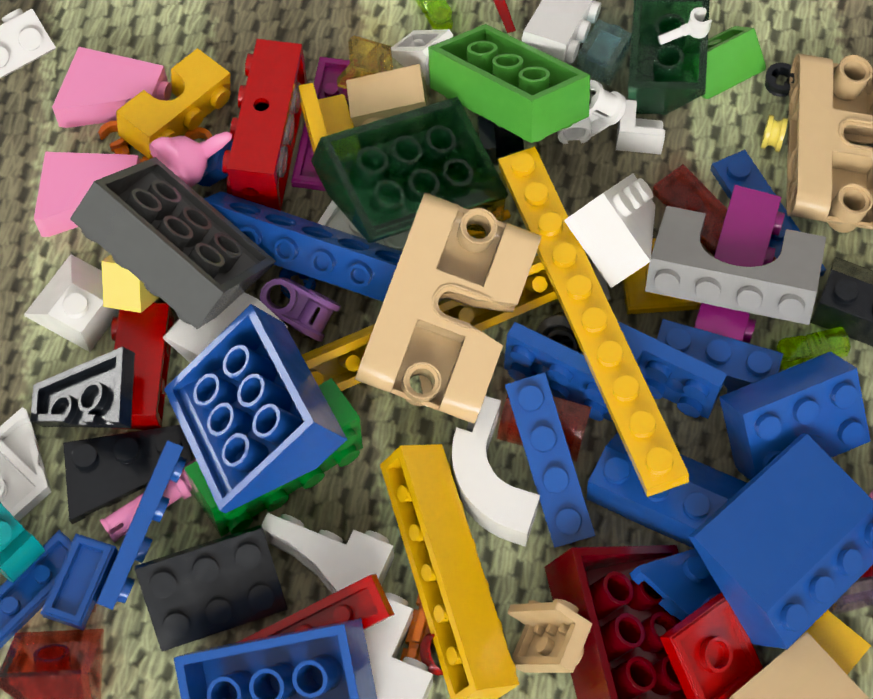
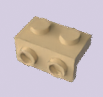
(551, 636)

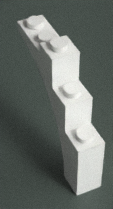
(343, 565)

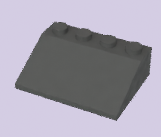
(171, 240)

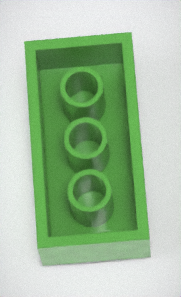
(509, 82)

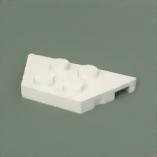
(21, 466)

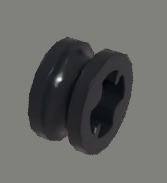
(773, 73)

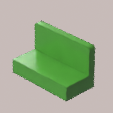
(732, 59)

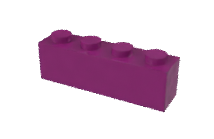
(745, 243)

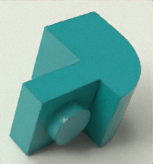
(17, 547)

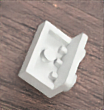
(22, 41)

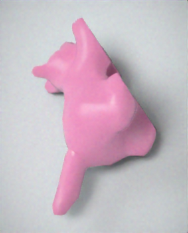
(186, 156)

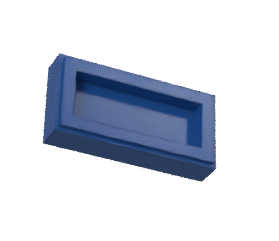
(79, 582)

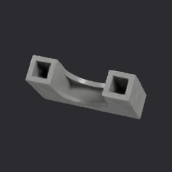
(775, 290)

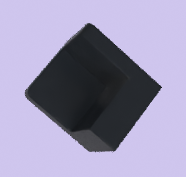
(497, 140)

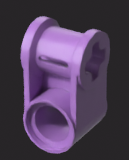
(301, 307)

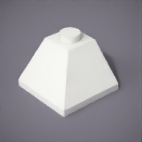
(74, 304)

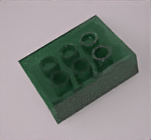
(388, 165)

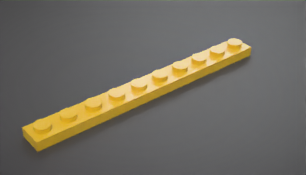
(594, 326)

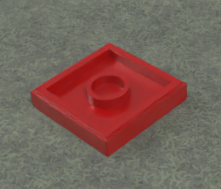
(711, 652)

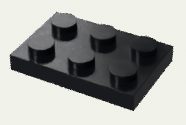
(211, 588)

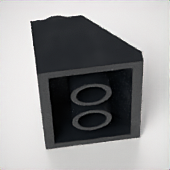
(847, 301)

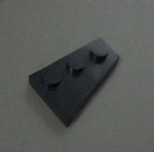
(88, 395)
(114, 466)

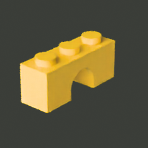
(199, 89)

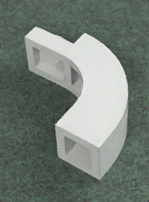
(488, 499)

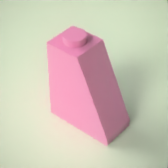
(102, 84)
(65, 183)

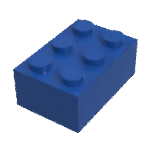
(809, 398)

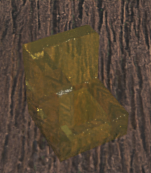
(365, 59)

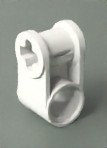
(604, 110)

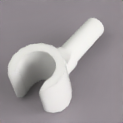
(694, 27)

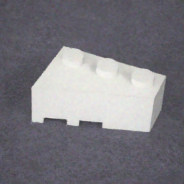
(561, 27)
(617, 229)

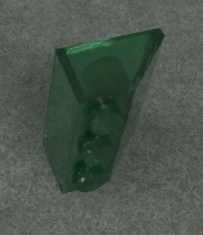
(668, 73)

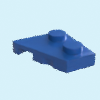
(680, 581)

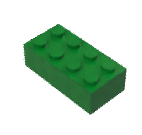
(241, 517)

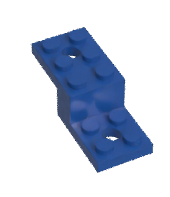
(665, 369)

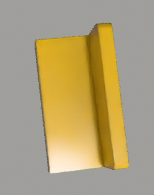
(323, 115)

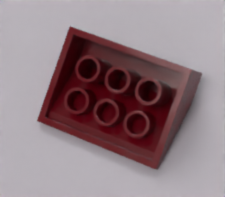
(624, 643)

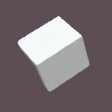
(639, 134)

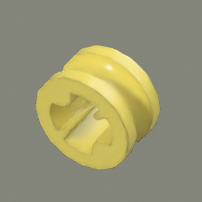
(774, 133)

